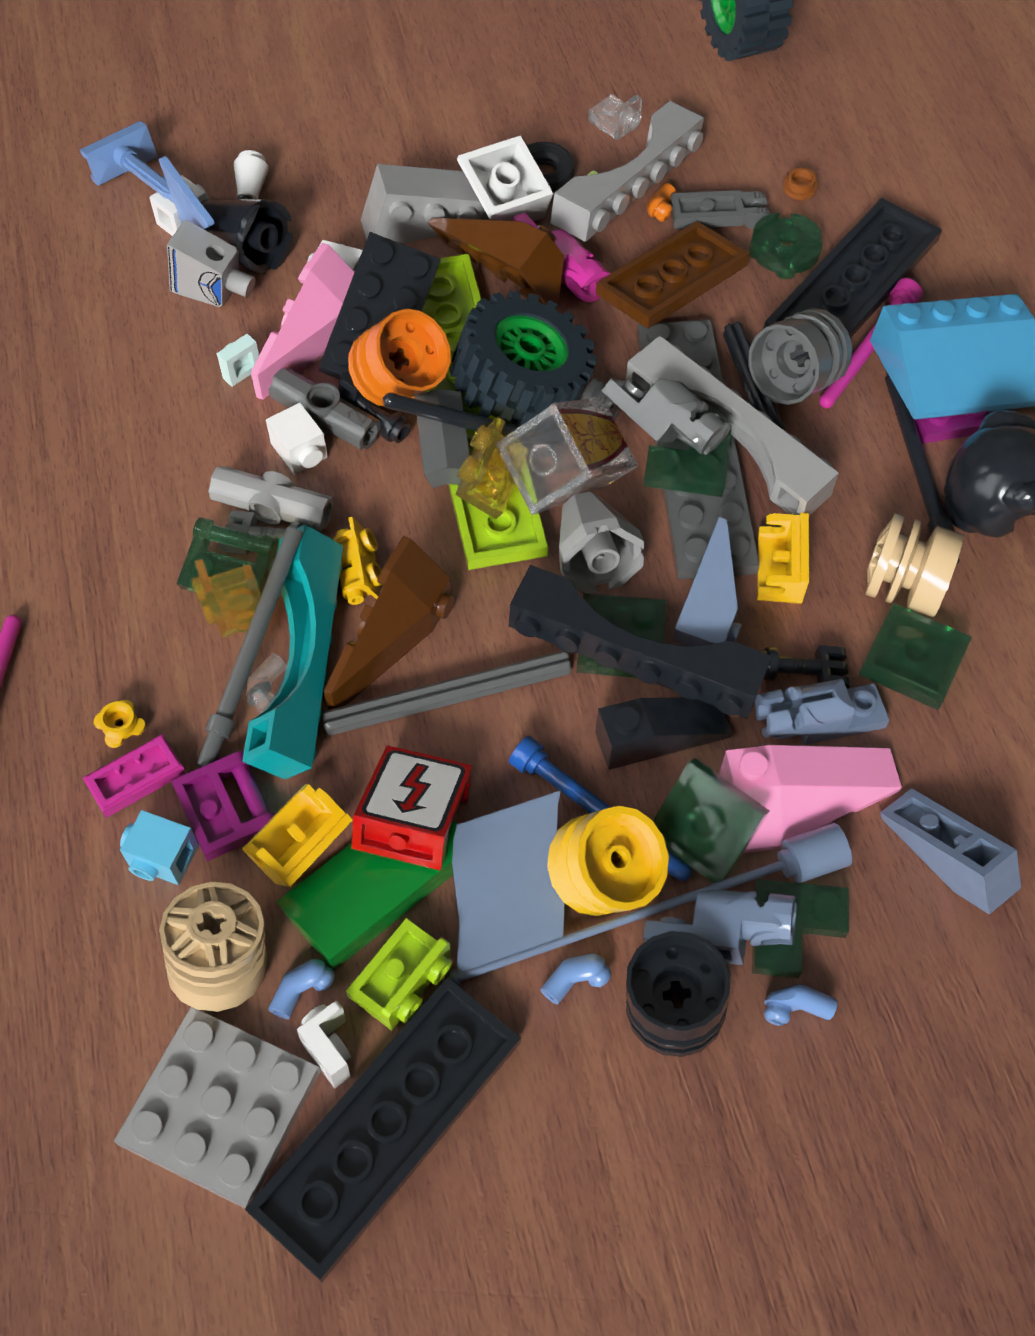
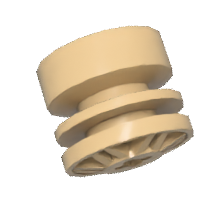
(914, 564)
(217, 968)

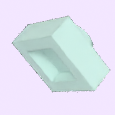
(238, 359)

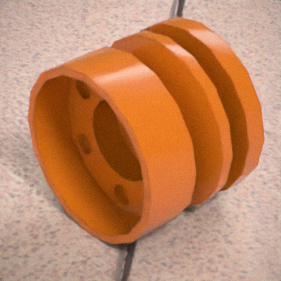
(400, 356)

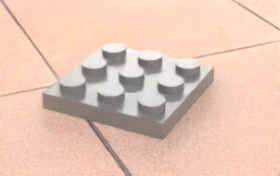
(218, 1107)

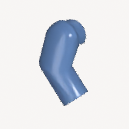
(574, 970)
(298, 980)
(796, 998)

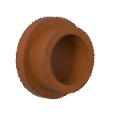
(800, 184)

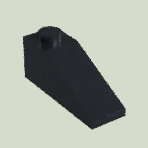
(656, 727)

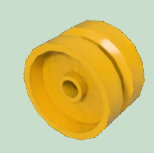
(608, 861)

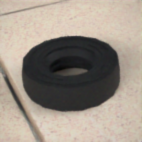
(556, 156)

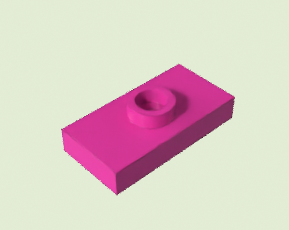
(134, 775)

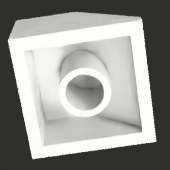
(507, 180)

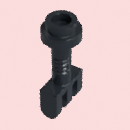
(393, 426)
(826, 666)

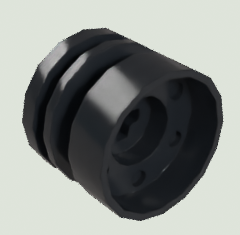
(680, 967)

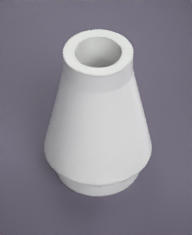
(250, 174)

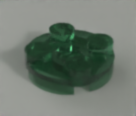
(781, 258)

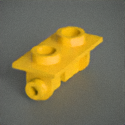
(359, 552)

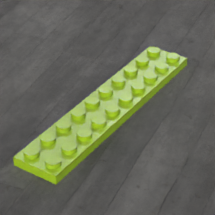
(517, 532)

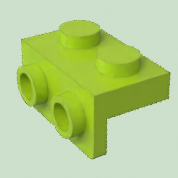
(400, 973)

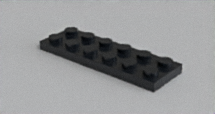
(863, 266)
(383, 1128)

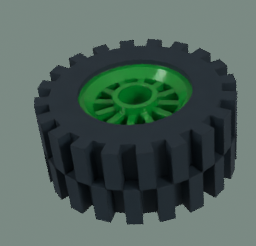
(746, 26)
(520, 357)

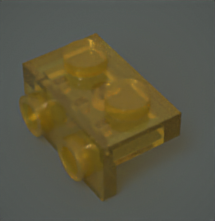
(484, 474)
(227, 597)

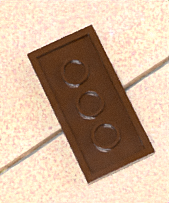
(672, 274)

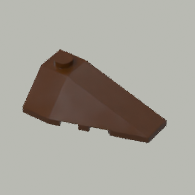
(509, 251)
(404, 614)

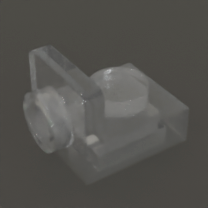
(616, 116)

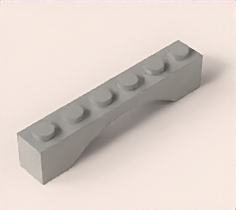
(592, 201)
(793, 474)

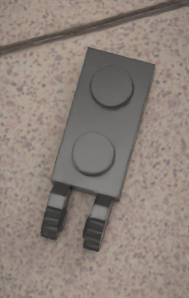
(718, 208)

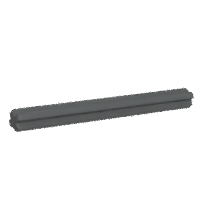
(446, 692)

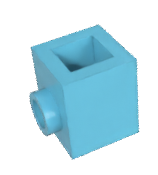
(158, 848)

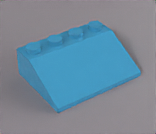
(959, 354)

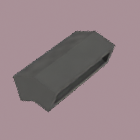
(442, 444)

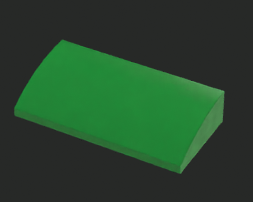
(358, 899)

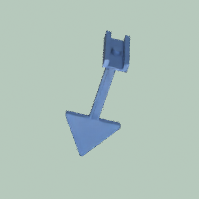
(129, 152)

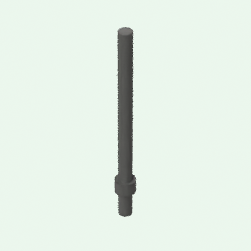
(221, 724)

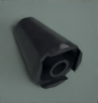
(255, 228)

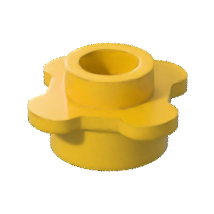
(114, 713)

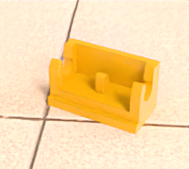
(783, 558)
(297, 835)

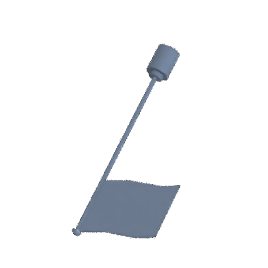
(514, 911)

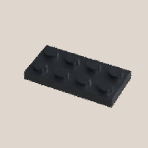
(384, 282)

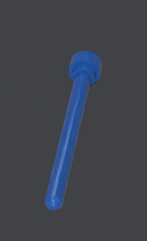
(532, 759)

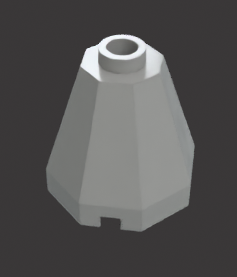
(597, 544)

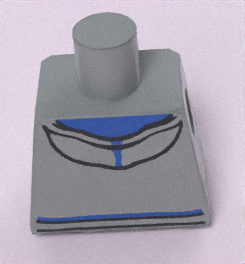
(205, 266)

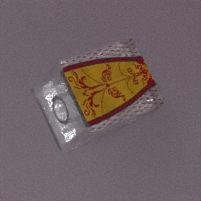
(566, 453)

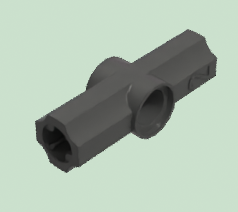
(326, 408)

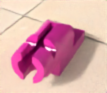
(579, 265)

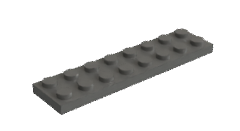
(693, 515)

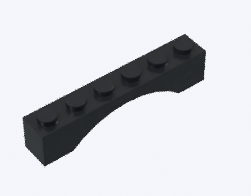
(716, 674)

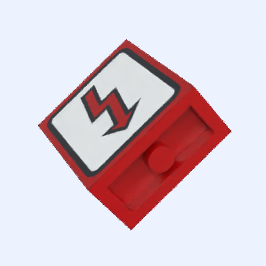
(410, 807)

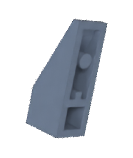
(712, 600)
(956, 850)

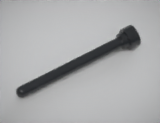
(440, 413)

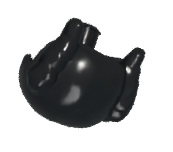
(993, 476)

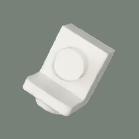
(326, 1051)

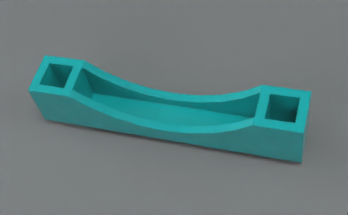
(286, 731)

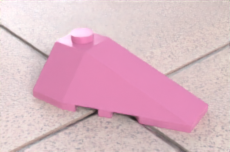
(306, 320)
(808, 785)

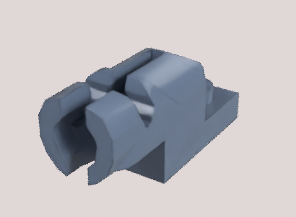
(821, 711)
(732, 918)

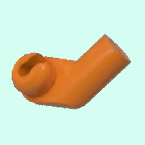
(658, 203)

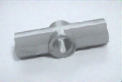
(271, 497)

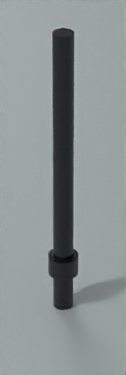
(919, 462)

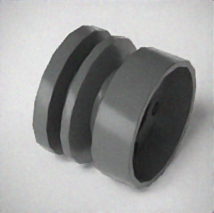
(800, 355)

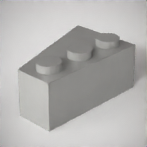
(408, 197)

